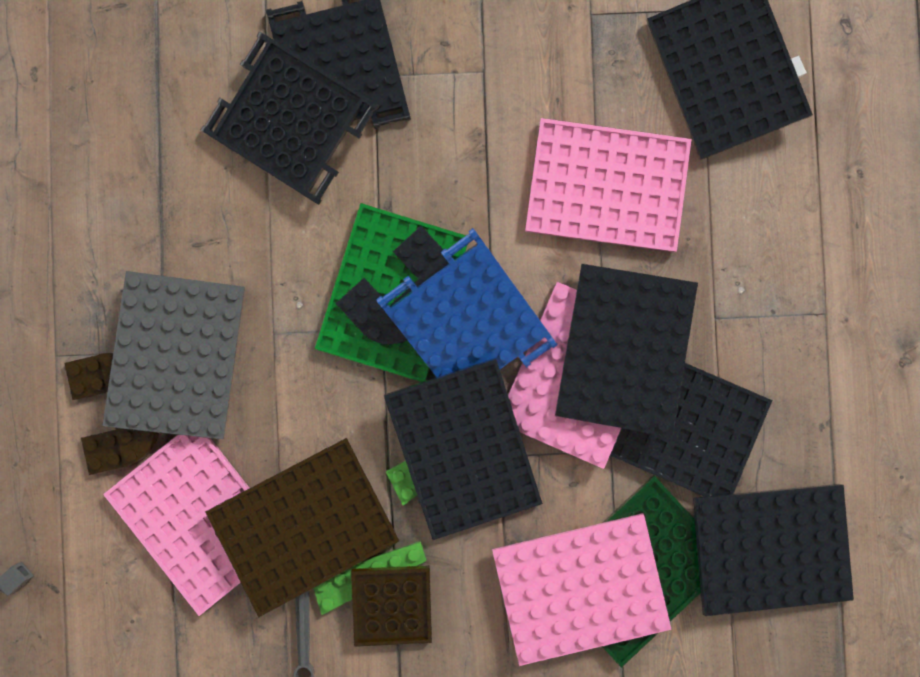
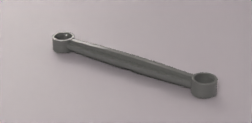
(303, 633)

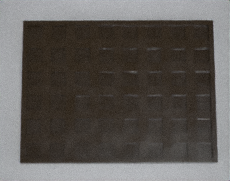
(302, 527)

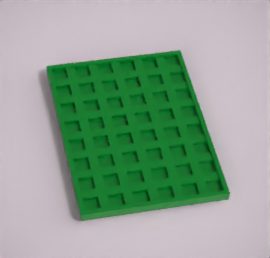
(371, 257)

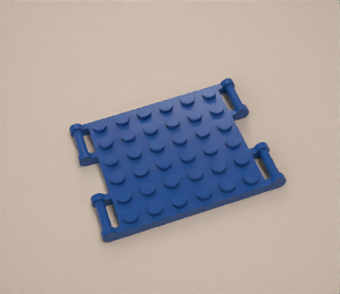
(467, 313)

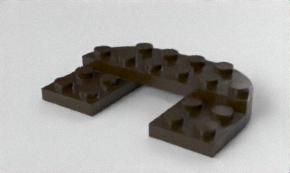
(111, 448)

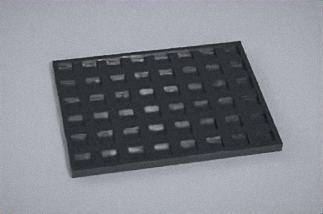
(728, 71)
(626, 350)
(710, 436)
(463, 448)
(773, 549)

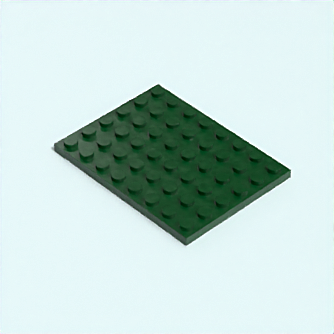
(674, 551)

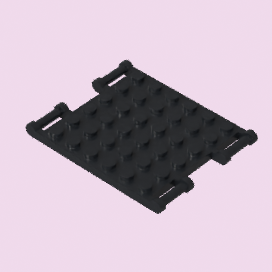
(349, 45)
(289, 117)

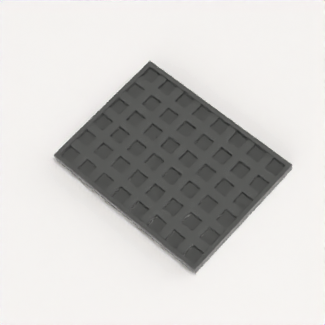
(174, 355)

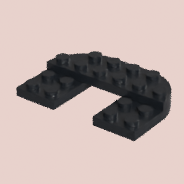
(423, 258)

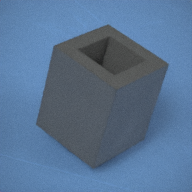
(14, 578)

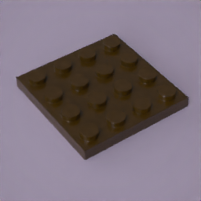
(391, 605)

